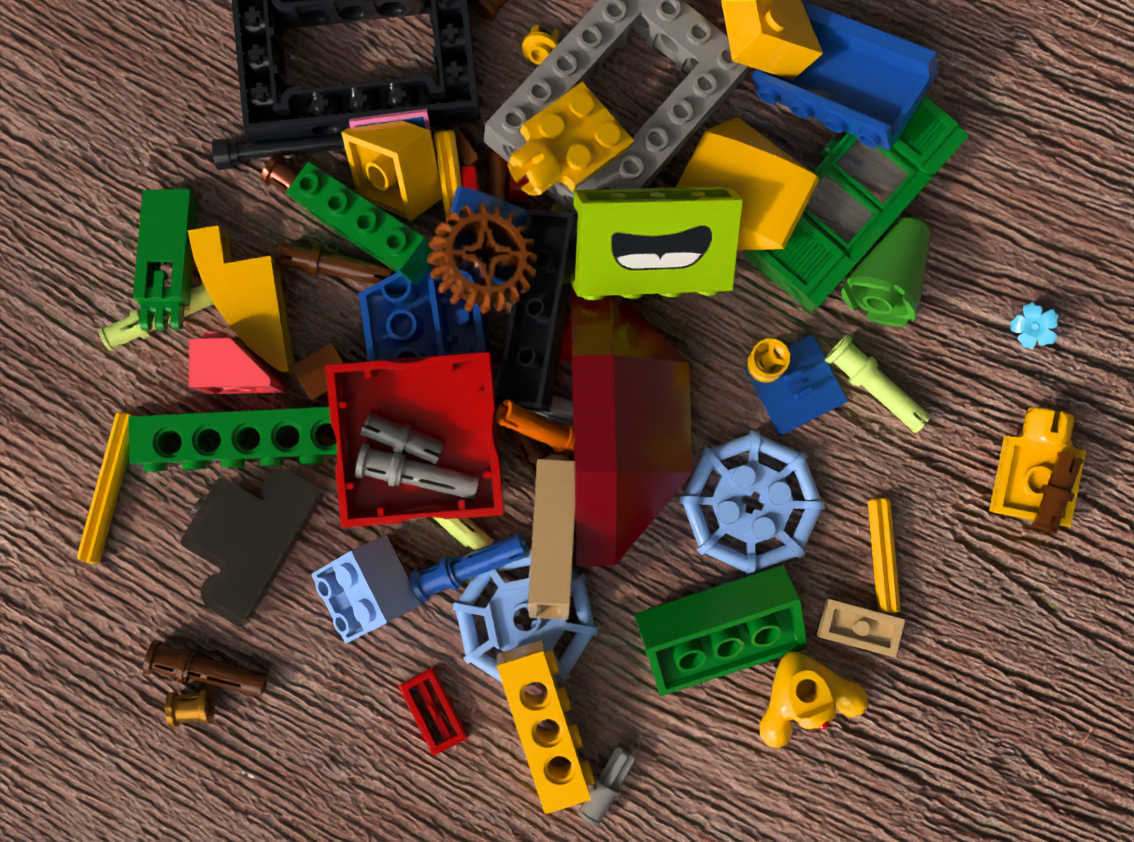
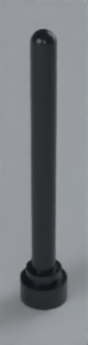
(229, 153)

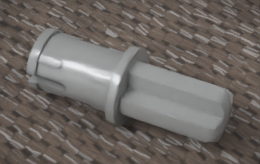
(607, 786)

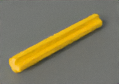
(106, 491)

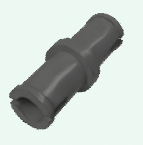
(402, 437)

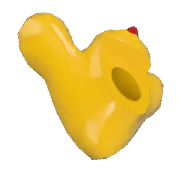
(808, 694)

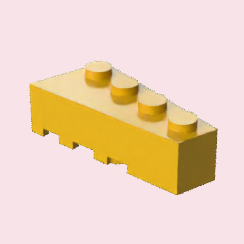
(771, 35)

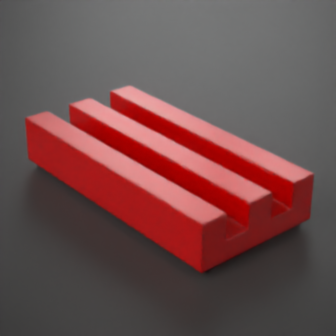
(437, 684)

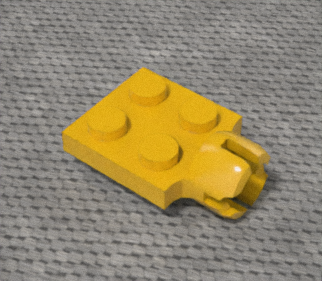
(568, 143)
(1028, 463)

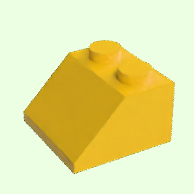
(394, 166)

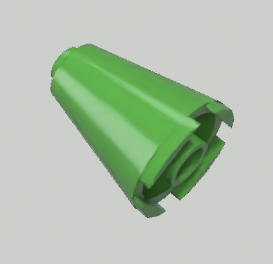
(891, 274)

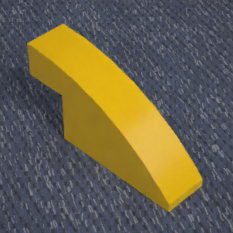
(246, 296)

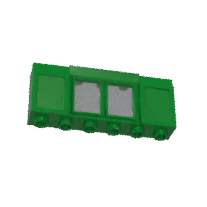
(856, 203)

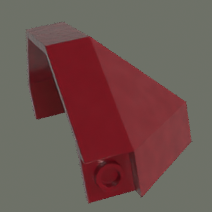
(626, 424)

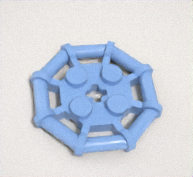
(772, 492)
(506, 634)

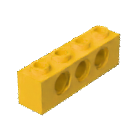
(555, 785)

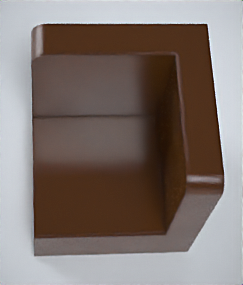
(312, 370)

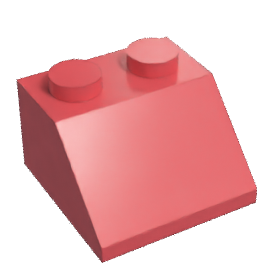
(227, 367)

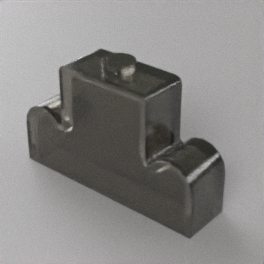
(249, 538)

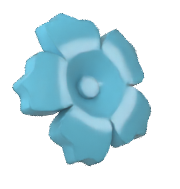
(1035, 326)

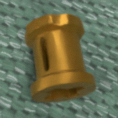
(190, 707)

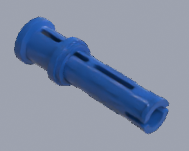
(453, 571)

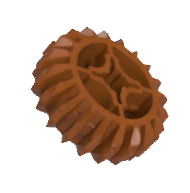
(513, 254)

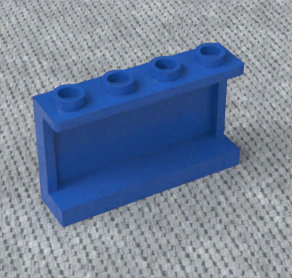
(859, 83)

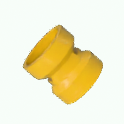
(771, 354)

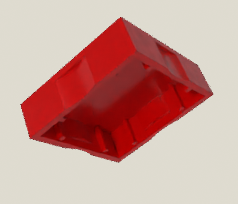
(441, 397)

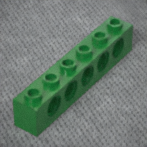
(151, 434)

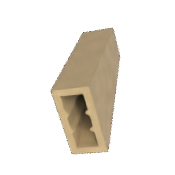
(552, 539)

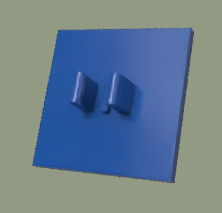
(803, 390)

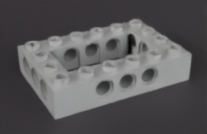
(672, 29)

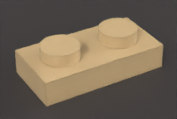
(860, 627)

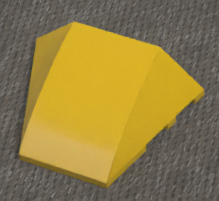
(762, 174)

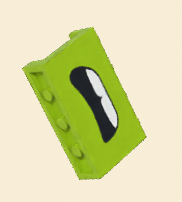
(656, 241)

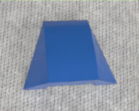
(419, 320)

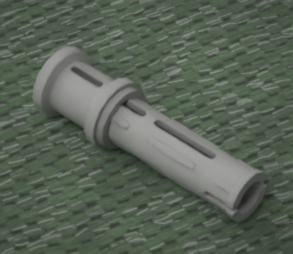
(396, 469)

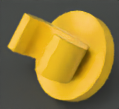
(539, 45)

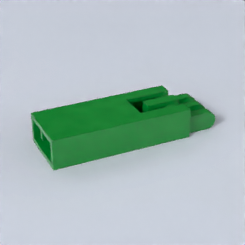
(161, 239)

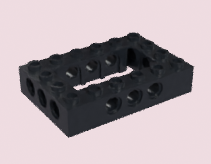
(285, 113)

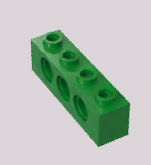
(361, 223)

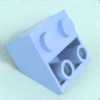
(365, 589)

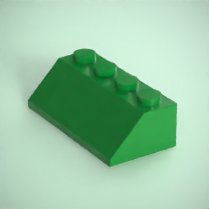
(722, 630)

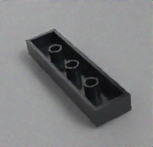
(540, 313)

